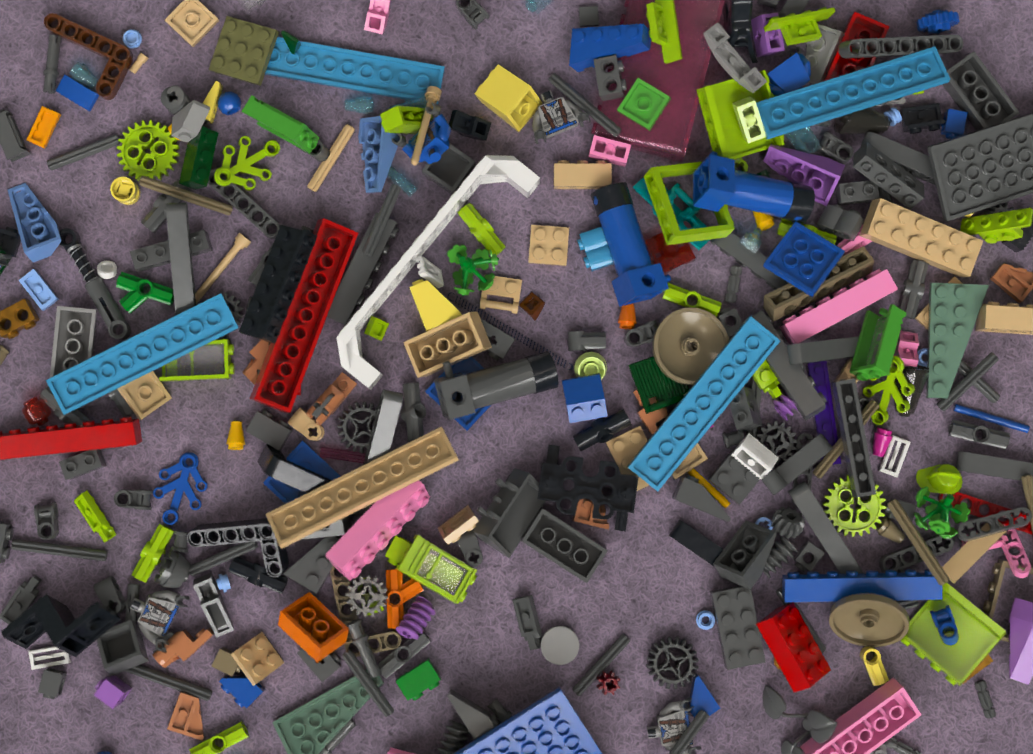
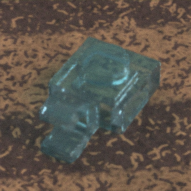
(752, 240)

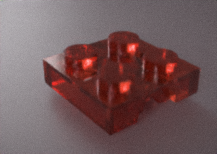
(671, 255)

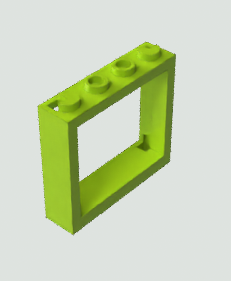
(666, 215)

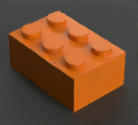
(313, 627)

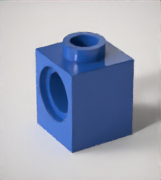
(954, 123)

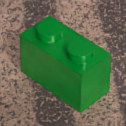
(418, 680)

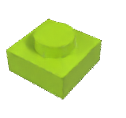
(376, 328)

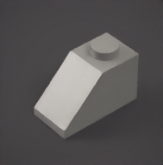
(189, 120)

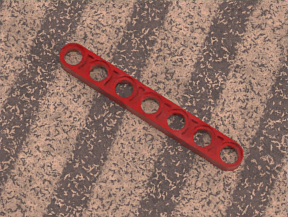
(993, 509)

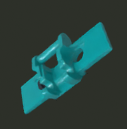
(686, 215)

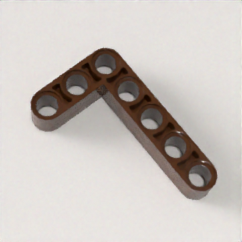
(96, 47)

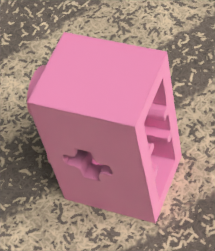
(609, 150)

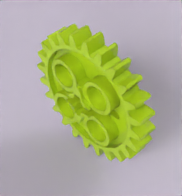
(134, 141)
(836, 505)

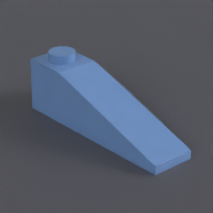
(377, 152)
(35, 225)

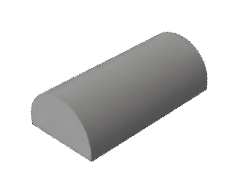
(72, 337)

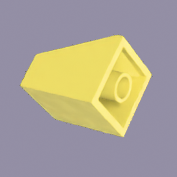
(508, 97)
(432, 305)

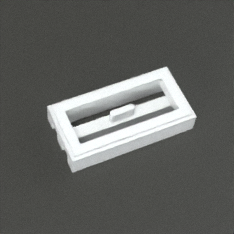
(430, 272)
(888, 471)
(33, 659)

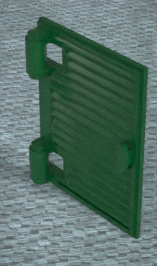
(654, 383)

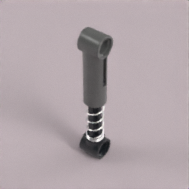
(96, 287)

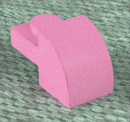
(377, 16)
(907, 348)

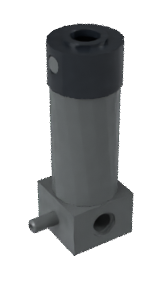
(494, 384)

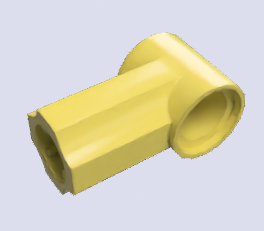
(874, 667)

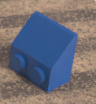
(584, 398)

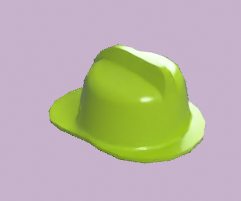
(940, 479)

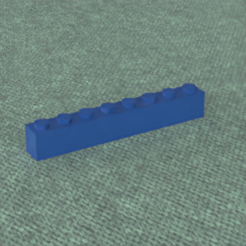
(835, 586)

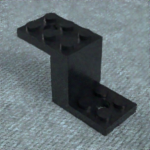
(62, 628)

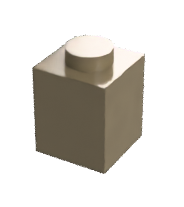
(225, 662)

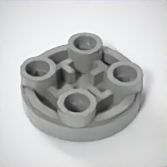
(560, 645)

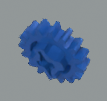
(937, 21)

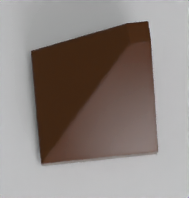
(532, 307)

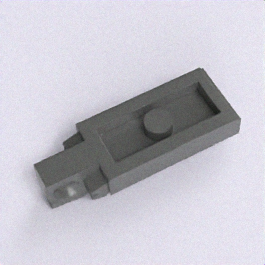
(21, 600)
(528, 620)

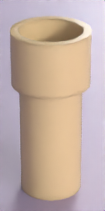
(138, 63)

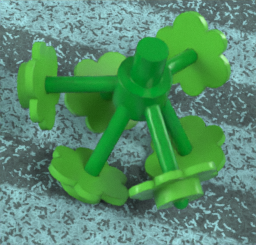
(468, 267)
(938, 512)

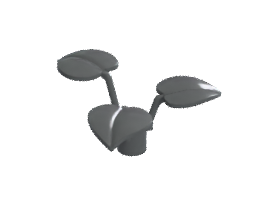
(815, 722)

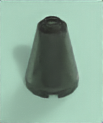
(861, 122)
(917, 377)

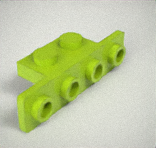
(800, 27)
(664, 29)
(999, 225)

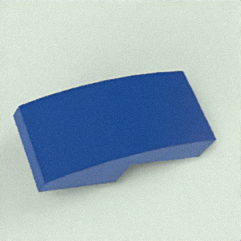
(77, 92)

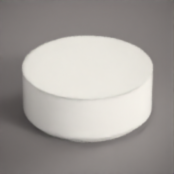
(107, 269)

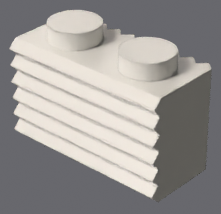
(755, 456)

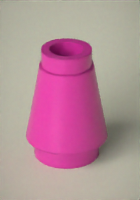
(881, 441)

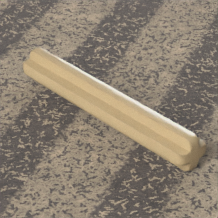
(335, 151)

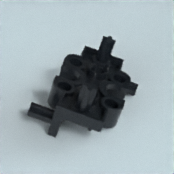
(590, 488)

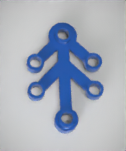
(181, 485)

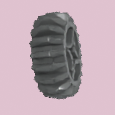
(349, 416)
(680, 659)

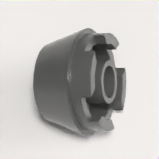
(173, 570)

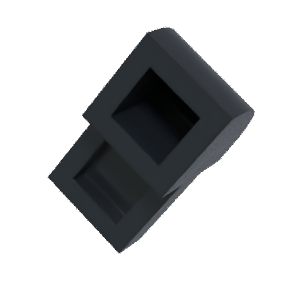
(469, 125)

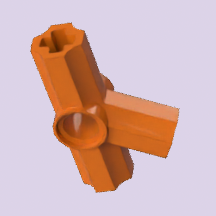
(406, 591)

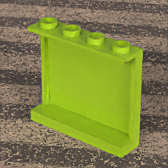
(722, 121)
(976, 634)

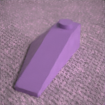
(806, 169)
(1021, 641)

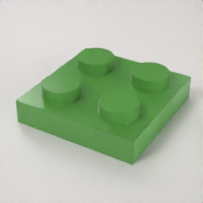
(643, 104)

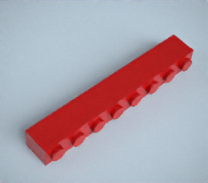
(70, 438)

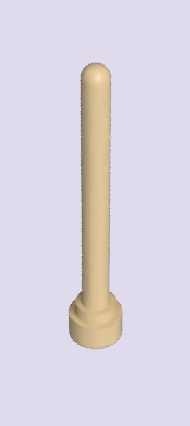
(432, 95)
(240, 243)

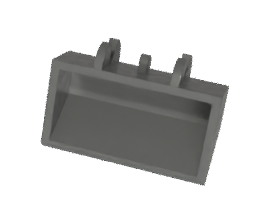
(510, 512)

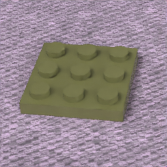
(243, 50)

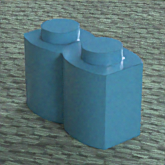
(595, 248)

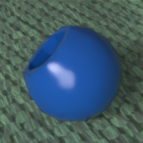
(229, 103)

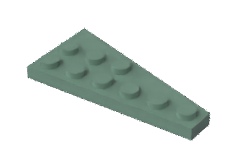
(951, 322)
(321, 719)

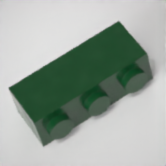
(199, 159)

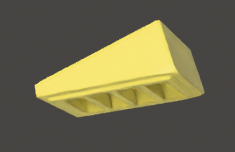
(212, 101)

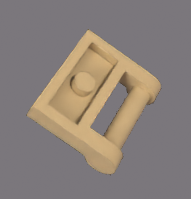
(504, 288)

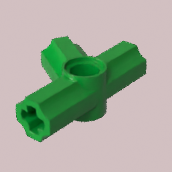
(136, 297)

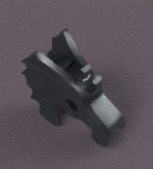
(738, 25)

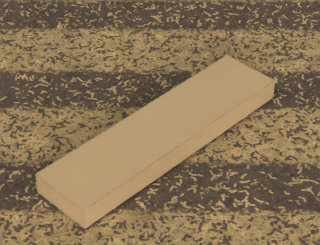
(970, 554)

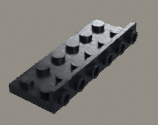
(278, 283)

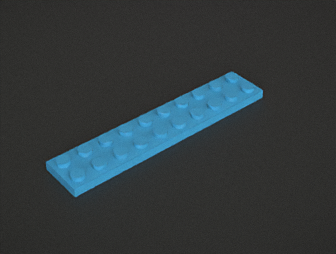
(354, 70)
(852, 92)
(142, 354)
(703, 403)

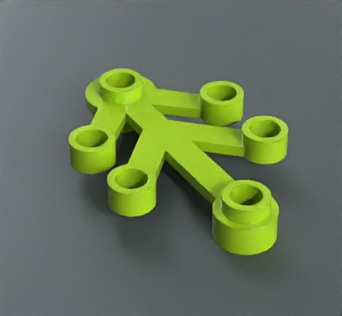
(244, 165)
(889, 387)

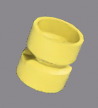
(125, 190)

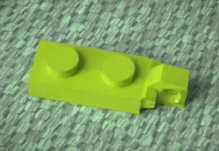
(767, 380)
(94, 516)

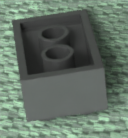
(695, 495)
(746, 555)
(474, 717)

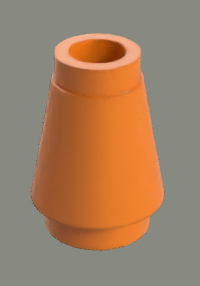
(627, 317)

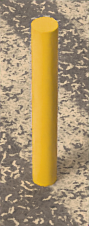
(715, 493)

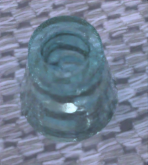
(83, 75)
(360, 104)

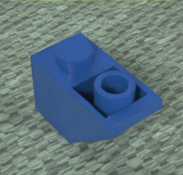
(241, 689)

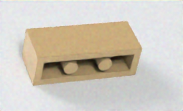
(582, 174)

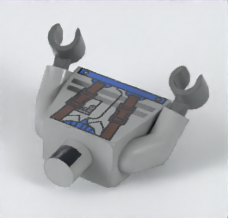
(556, 117)
(157, 614)
(671, 725)

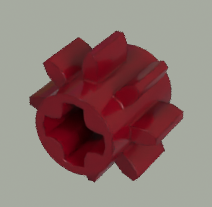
(605, 677)

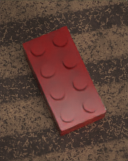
(857, 28)
(793, 647)

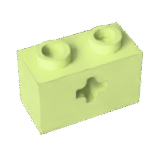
(749, 119)

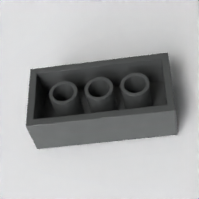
(979, 93)
(564, 545)
(737, 627)

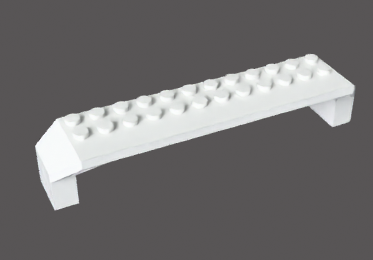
(489, 170)

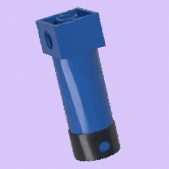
(720, 184)
(637, 276)

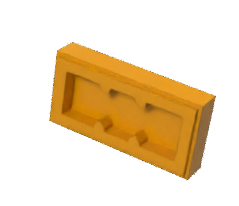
(43, 127)

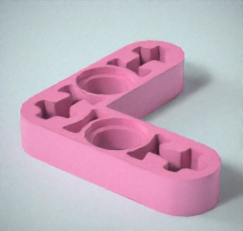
(1012, 559)

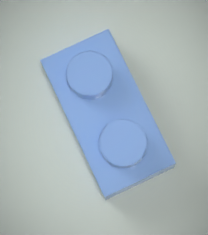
(38, 289)

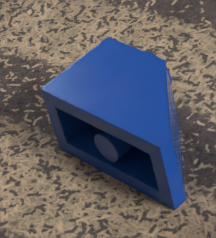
(701, 698)

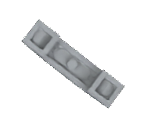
(731, 61)

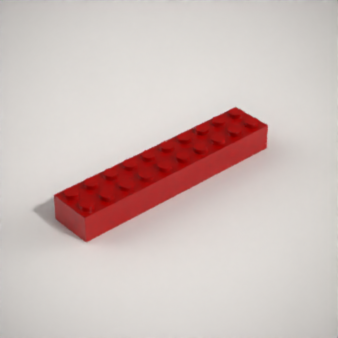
(290, 355)

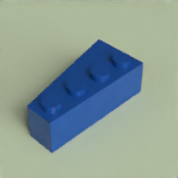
(606, 41)

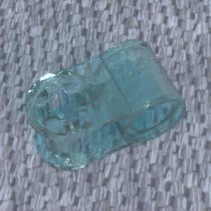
(800, 137)

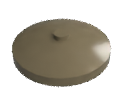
(688, 344)
(869, 620)

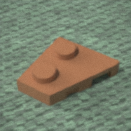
(1014, 281)
(584, 514)
(187, 717)

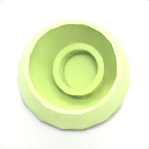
(586, 365)

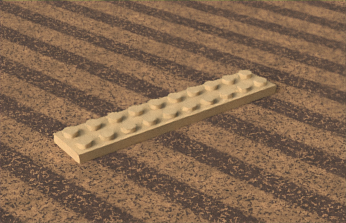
(361, 487)

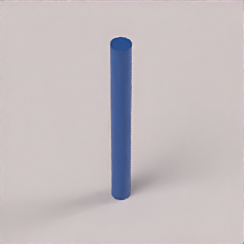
(991, 418)

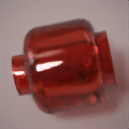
(36, 411)

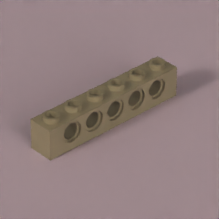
(847, 270)

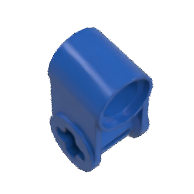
(945, 622)

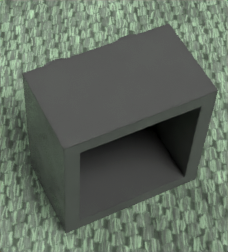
(450, 169)
(733, 479)
(122, 648)

